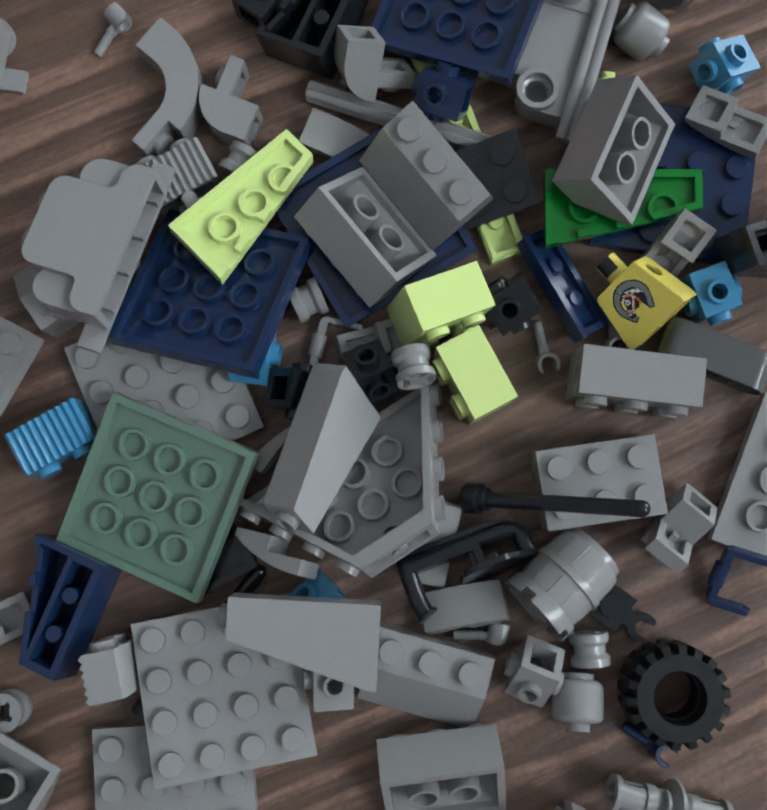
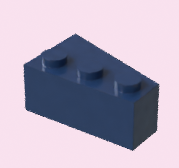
(64, 607)

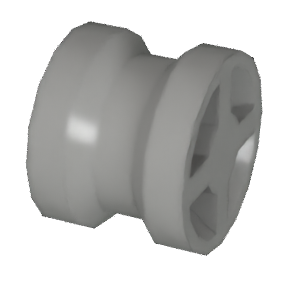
(238, 155)
(308, 300)
(413, 366)
(589, 649)
(17, 708)

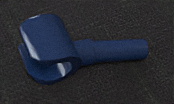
(653, 749)

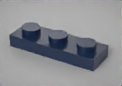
(563, 287)

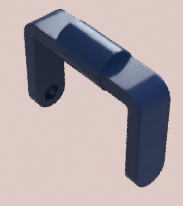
(720, 572)

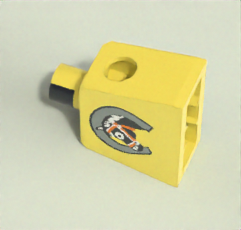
(640, 297)

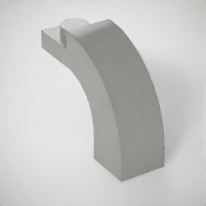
(180, 111)

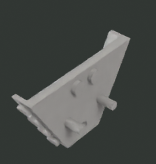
(386, 489)

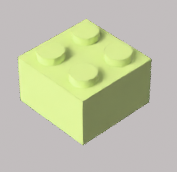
(441, 305)
(472, 376)

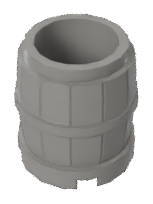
(564, 581)

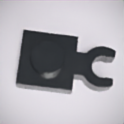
(616, 610)

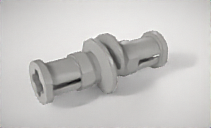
(644, 796)

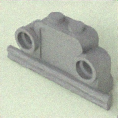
(562, 62)
(92, 240)

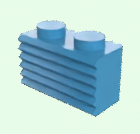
(53, 439)

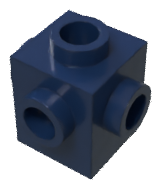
(443, 92)

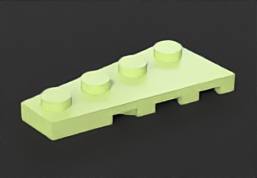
(238, 209)

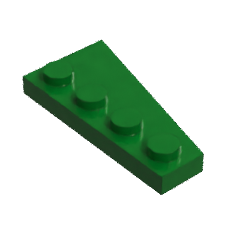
(665, 197)

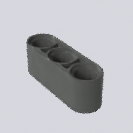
(728, 359)

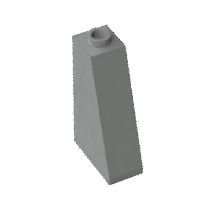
(320, 447)
(314, 633)

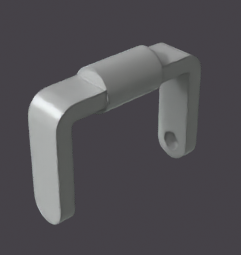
(319, 339)

